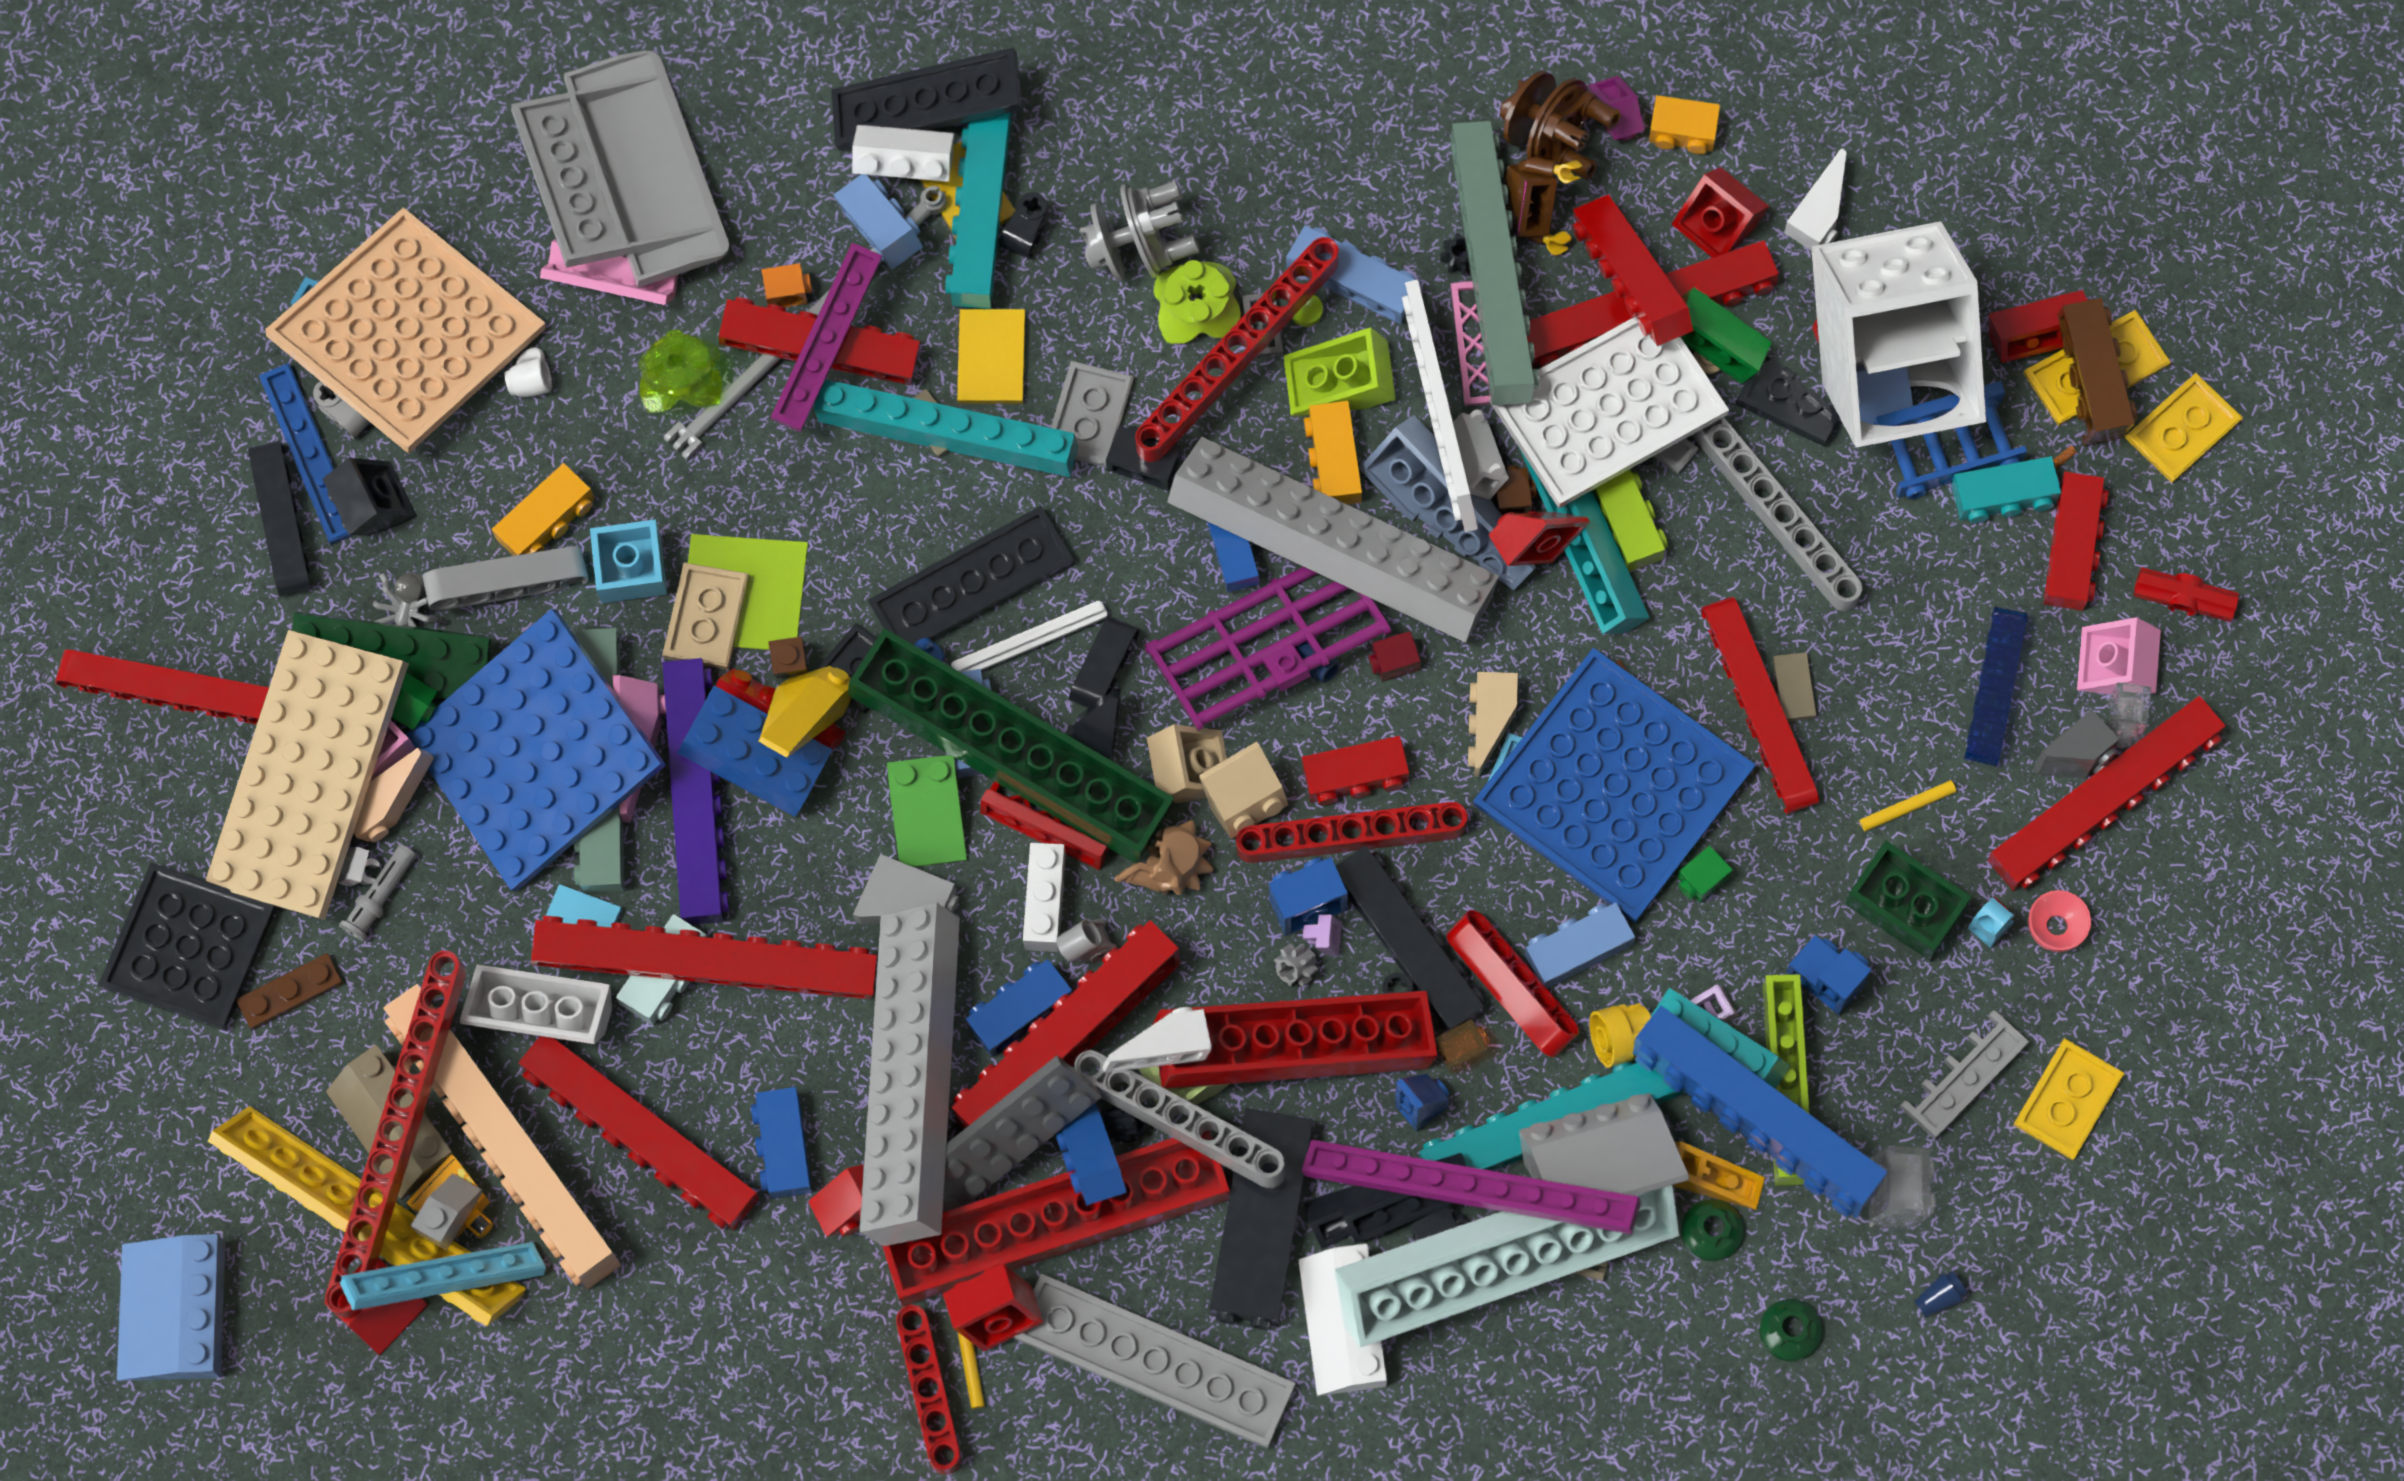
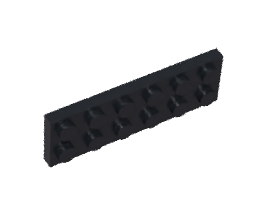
(930, 96)
(973, 579)

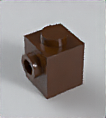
(1516, 492)

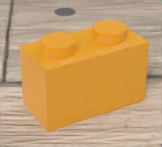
(1684, 124)

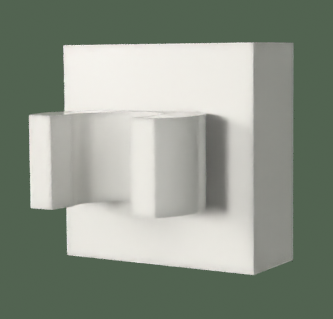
(354, 868)

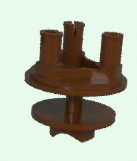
(1554, 119)

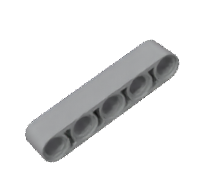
(504, 578)

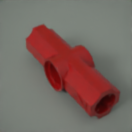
(2186, 594)

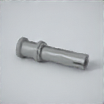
(370, 906)

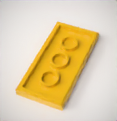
(2139, 357)

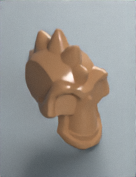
(1172, 862)

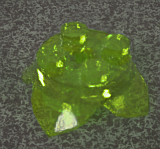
(679, 369)

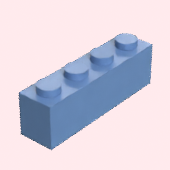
(1360, 277)

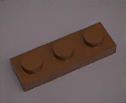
(289, 991)

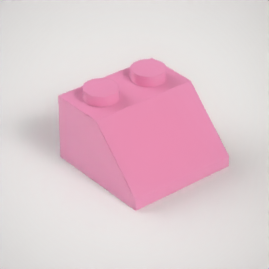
(2118, 653)

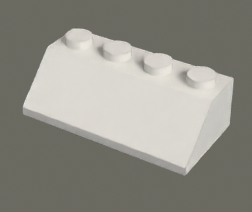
(537, 1004)
(1336, 1357)

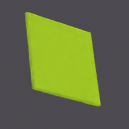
(773, 588)

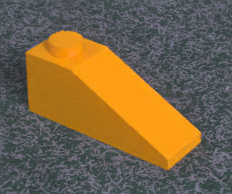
(1719, 1178)

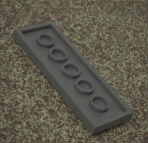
(1014, 1130)

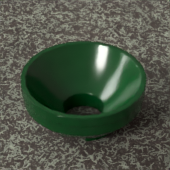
(1712, 1247)
(1788, 1347)

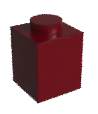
(1394, 657)

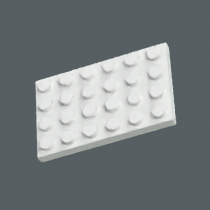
(1610, 409)

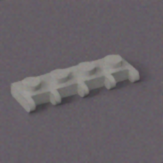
(1967, 1078)

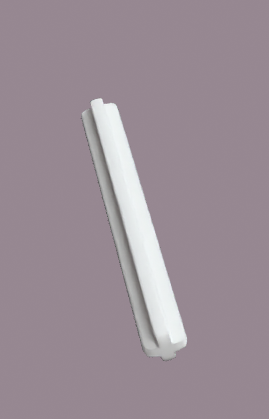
(1032, 638)

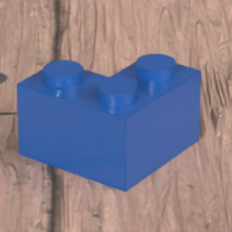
(1830, 975)

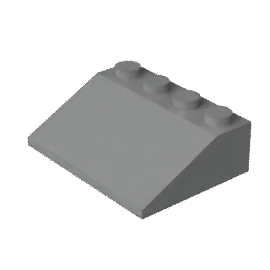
(1607, 1148)

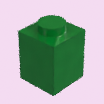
(413, 702)
(1703, 875)

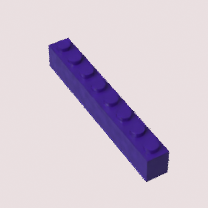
(694, 799)

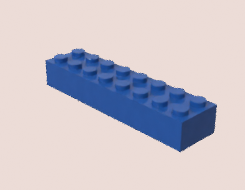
(1758, 1113)

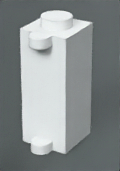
(1479, 454)

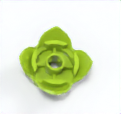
(1183, 319)

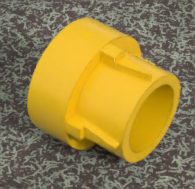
(1615, 1031)

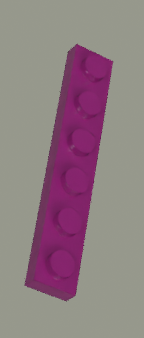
(826, 337)

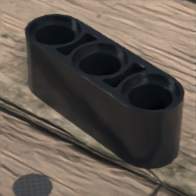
(1103, 661)

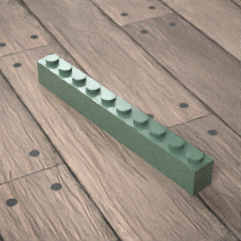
(1492, 263)

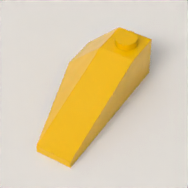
(805, 708)

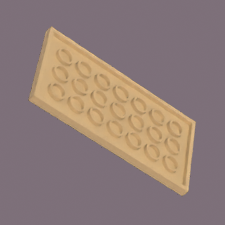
(306, 774)

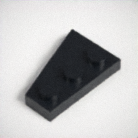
(1787, 402)

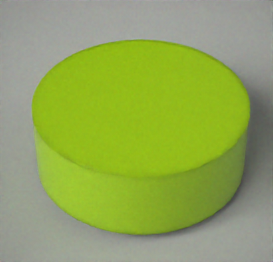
(1310, 313)

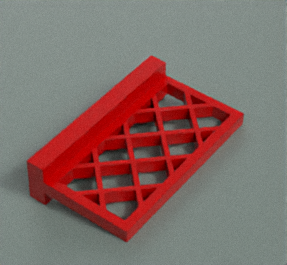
(1041, 827)

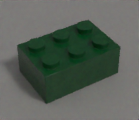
(1907, 900)

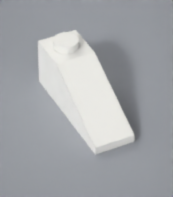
(1817, 214)
(1172, 1040)

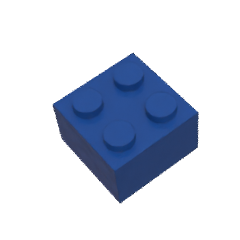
(1306, 894)

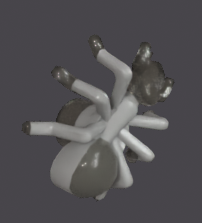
(407, 601)

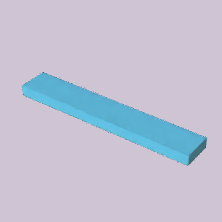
(442, 1275)

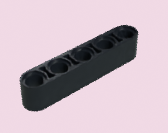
(279, 519)

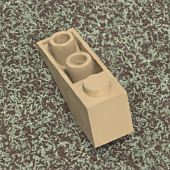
(1495, 709)

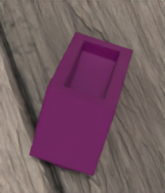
(1618, 95)

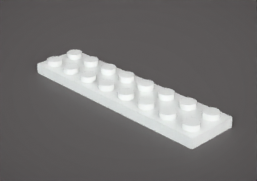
(1438, 406)

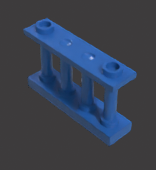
(1916, 486)

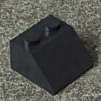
(368, 496)

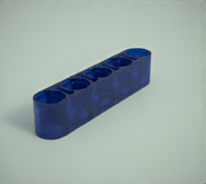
(1996, 686)

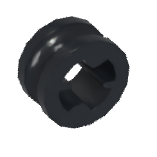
(1404, 981)

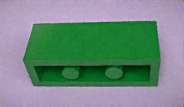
(1723, 337)

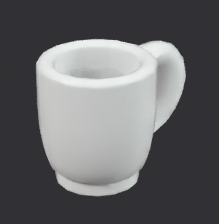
(529, 375)

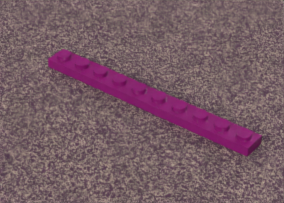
(1472, 1186)

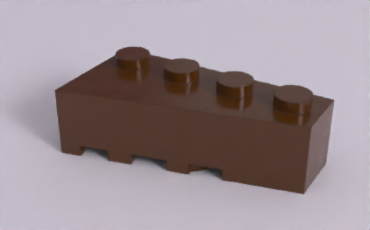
(2096, 371)

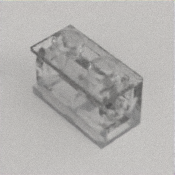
(2128, 712)

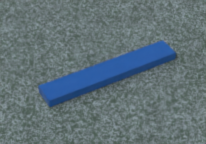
(304, 445)

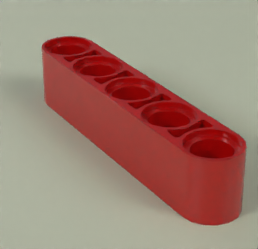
(1512, 983)
(921, 1374)

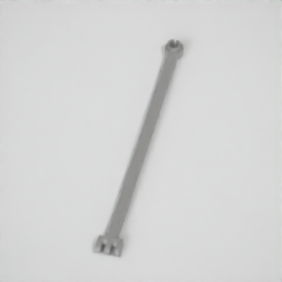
(765, 362)

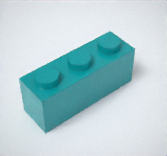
(2006, 489)

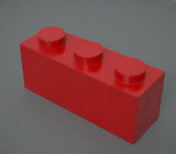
(2029, 327)
(1355, 770)

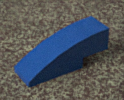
(1234, 559)

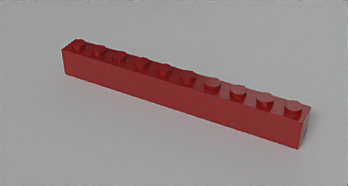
(703, 959)

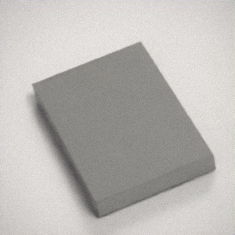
(1092, 409)

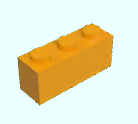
(1333, 451)
(544, 513)

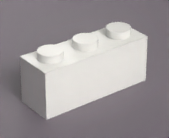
(902, 153)
(1044, 897)

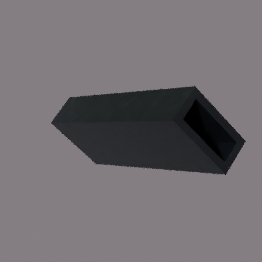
(1261, 1226)

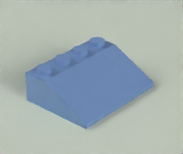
(171, 1308)

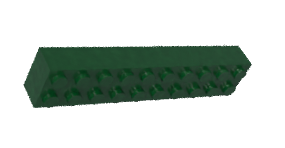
(1010, 746)

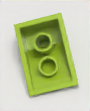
(1340, 370)

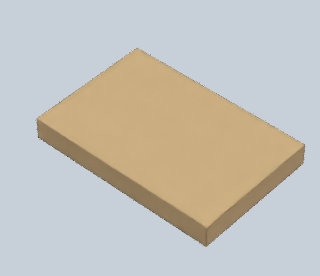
(706, 615)

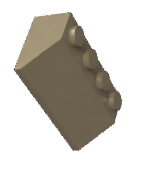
(361, 1097)

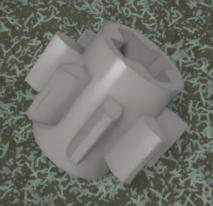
(1296, 964)

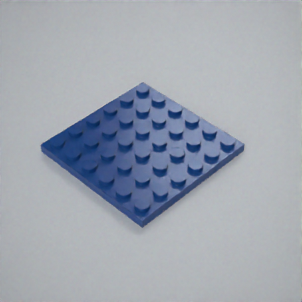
(535, 750)
(1614, 785)

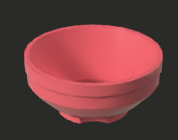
(2062, 905)

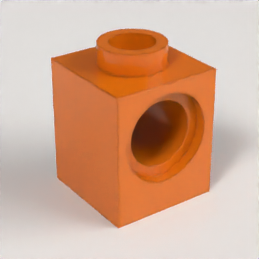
(786, 285)

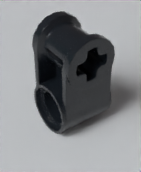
(1025, 229)

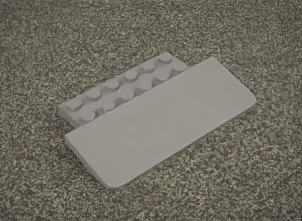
(621, 170)

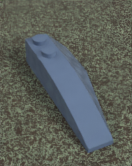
(1413, 480)

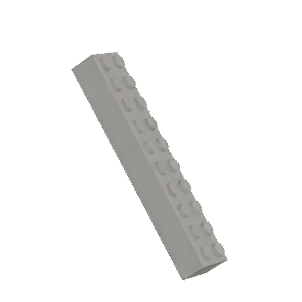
(1333, 539)
(910, 1075)

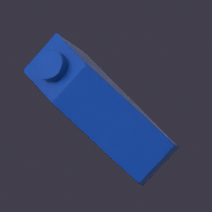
(1420, 1099)

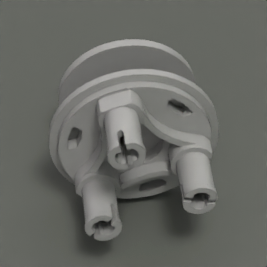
(1143, 228)

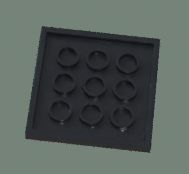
(187, 946)

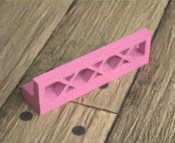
(608, 276)
(1468, 401)

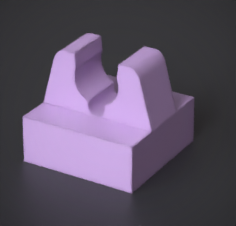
(1324, 934)

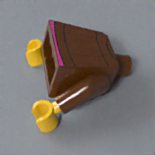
(1531, 199)

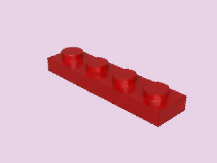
(759, 696)

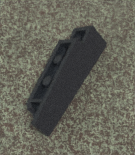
(1368, 1211)

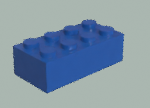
(728, 744)

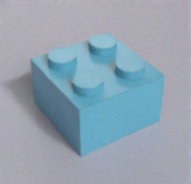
(628, 561)

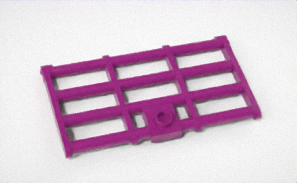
(1279, 658)

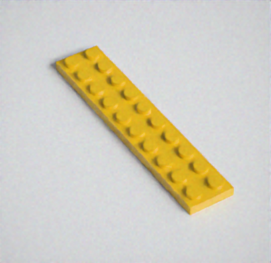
(331, 1193)

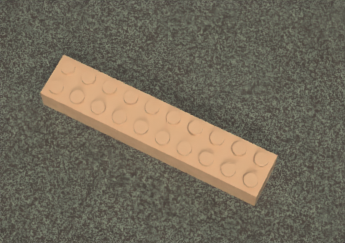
(510, 1153)

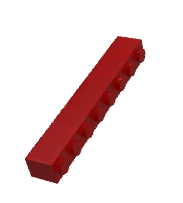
(1721, 278)
(2107, 793)
(639, 1131)

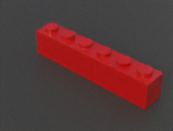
(1631, 270)
(783, 335)

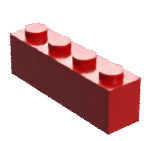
(2074, 541)

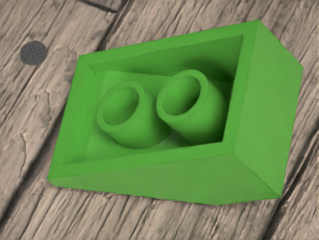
(927, 811)

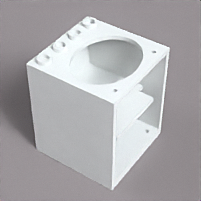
(1893, 306)

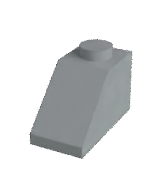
(446, 1211)

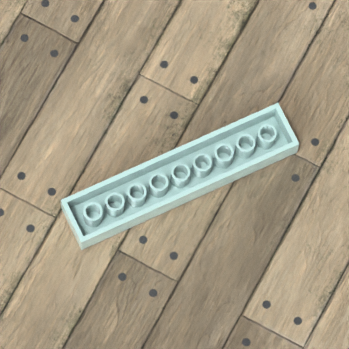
(1482, 1265)

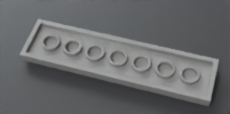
(1158, 1362)

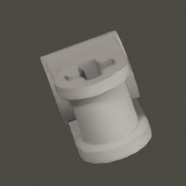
(339, 411)
(1085, 942)

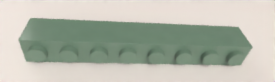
(603, 845)

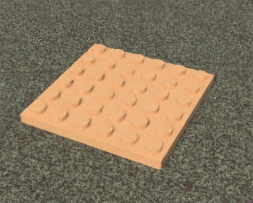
(405, 330)

